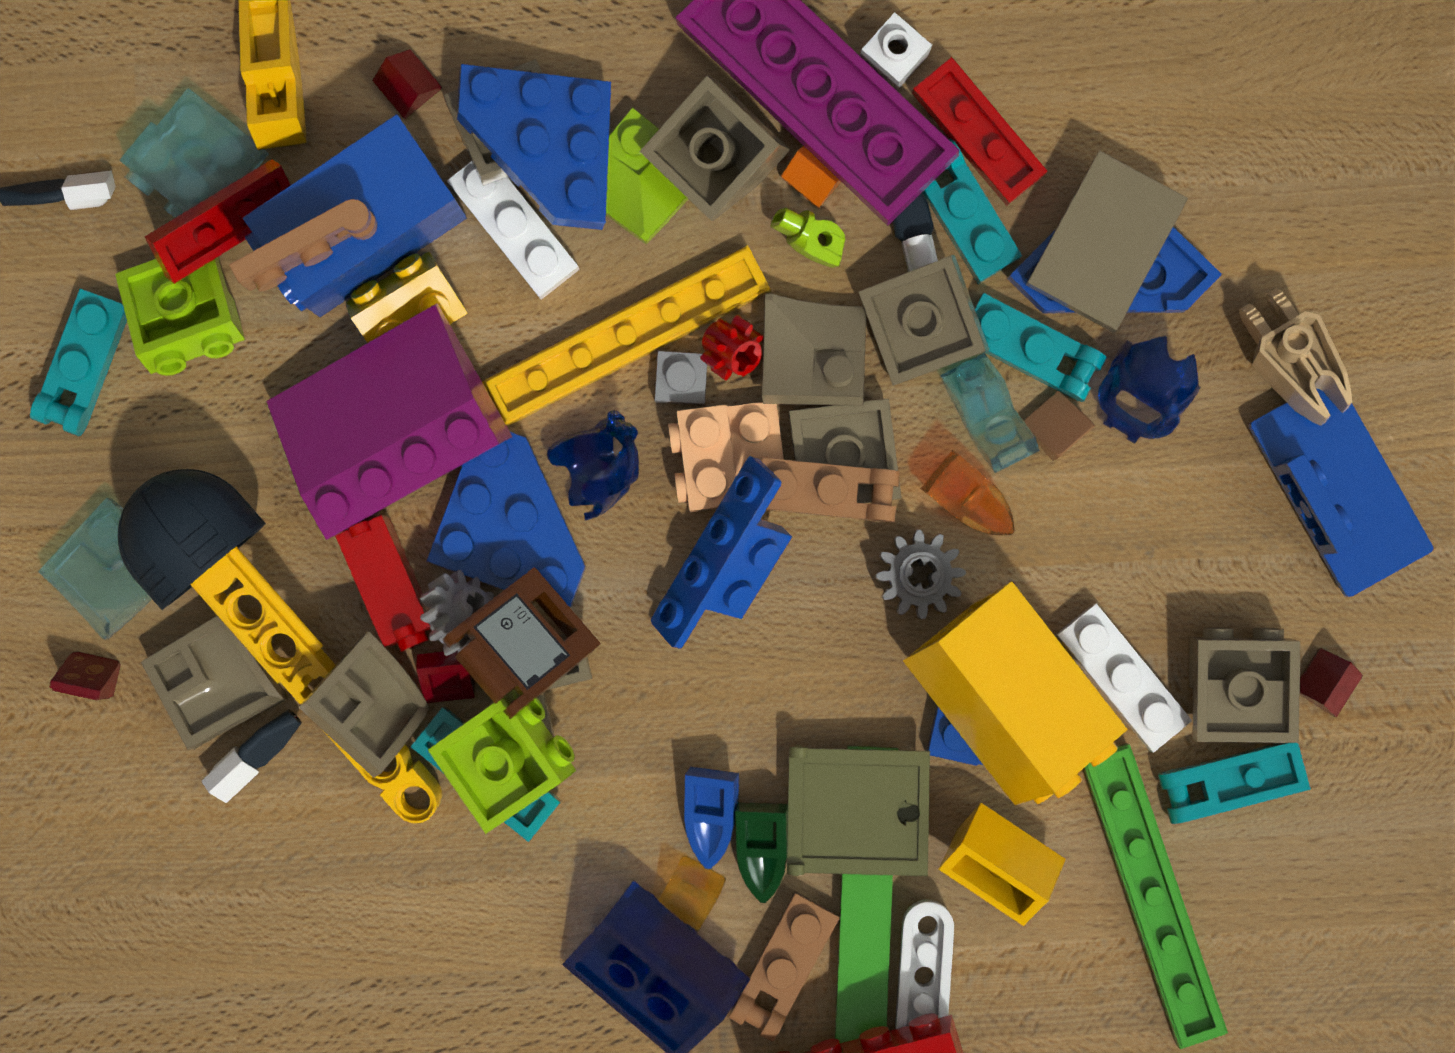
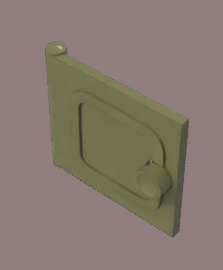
(849, 808)

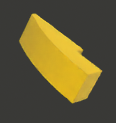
(271, 73)

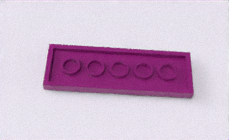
(824, 97)

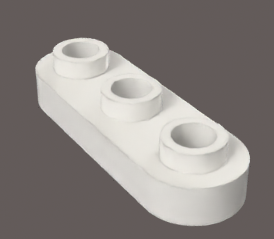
(924, 950)

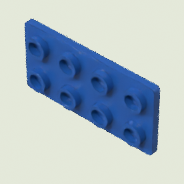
(1342, 494)

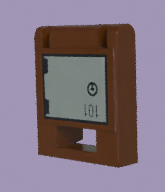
(516, 644)

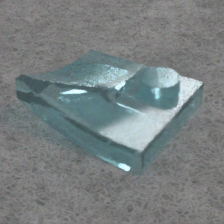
(94, 575)

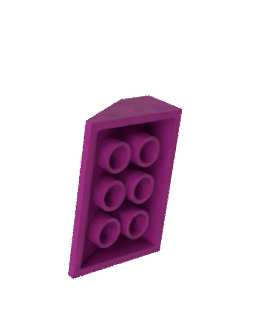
(385, 421)

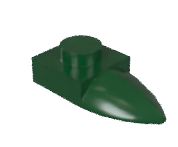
(761, 846)

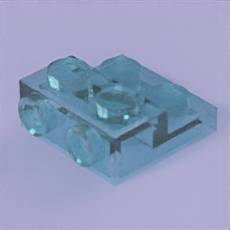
(190, 154)

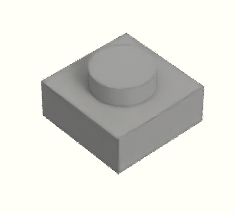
(680, 378)

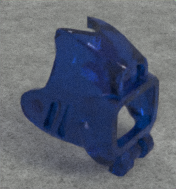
(1154, 379)
(594, 470)

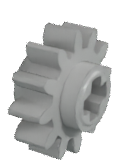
(938, 579)
(450, 604)

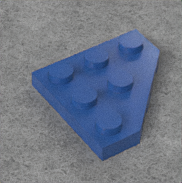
(544, 136)
(1171, 285)
(507, 523)

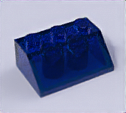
(657, 971)

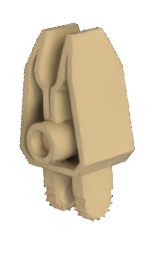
(1298, 358)

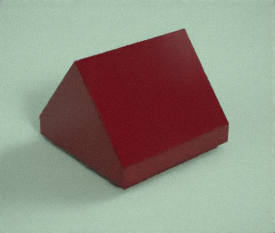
(406, 82)
(1329, 681)

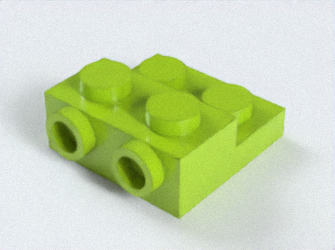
(179, 319)
(502, 761)

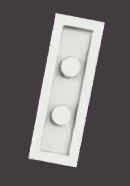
(515, 230)
(1123, 677)

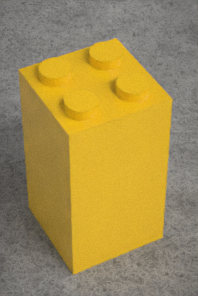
(1016, 697)

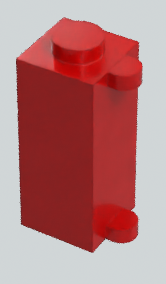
(385, 582)

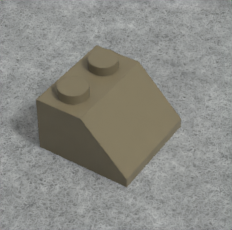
(714, 149)

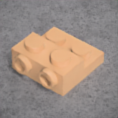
(717, 444)

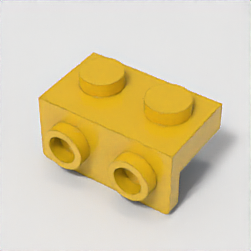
(402, 295)

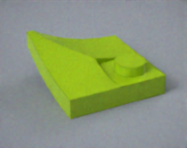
(637, 192)

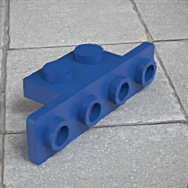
(728, 559)

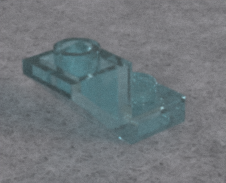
(989, 413)

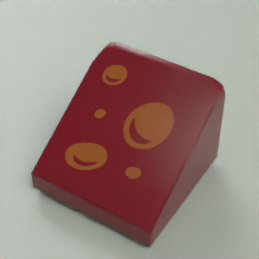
(87, 676)

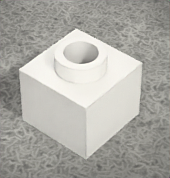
(891, 66)

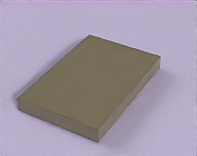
(1106, 241)

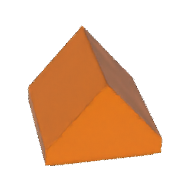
(810, 177)

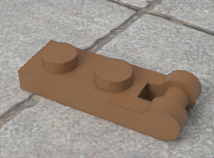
(305, 244)
(832, 490)
(785, 964)

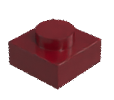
(443, 678)

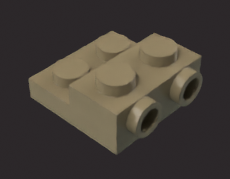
(1245, 686)

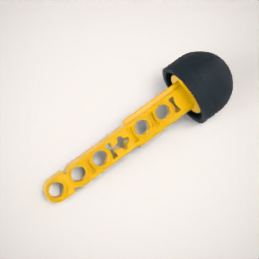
(187, 534)

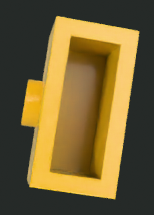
(1020, 864)

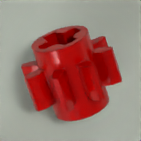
(731, 347)

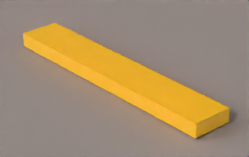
(627, 336)

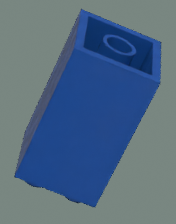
(393, 182)

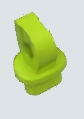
(803, 234)

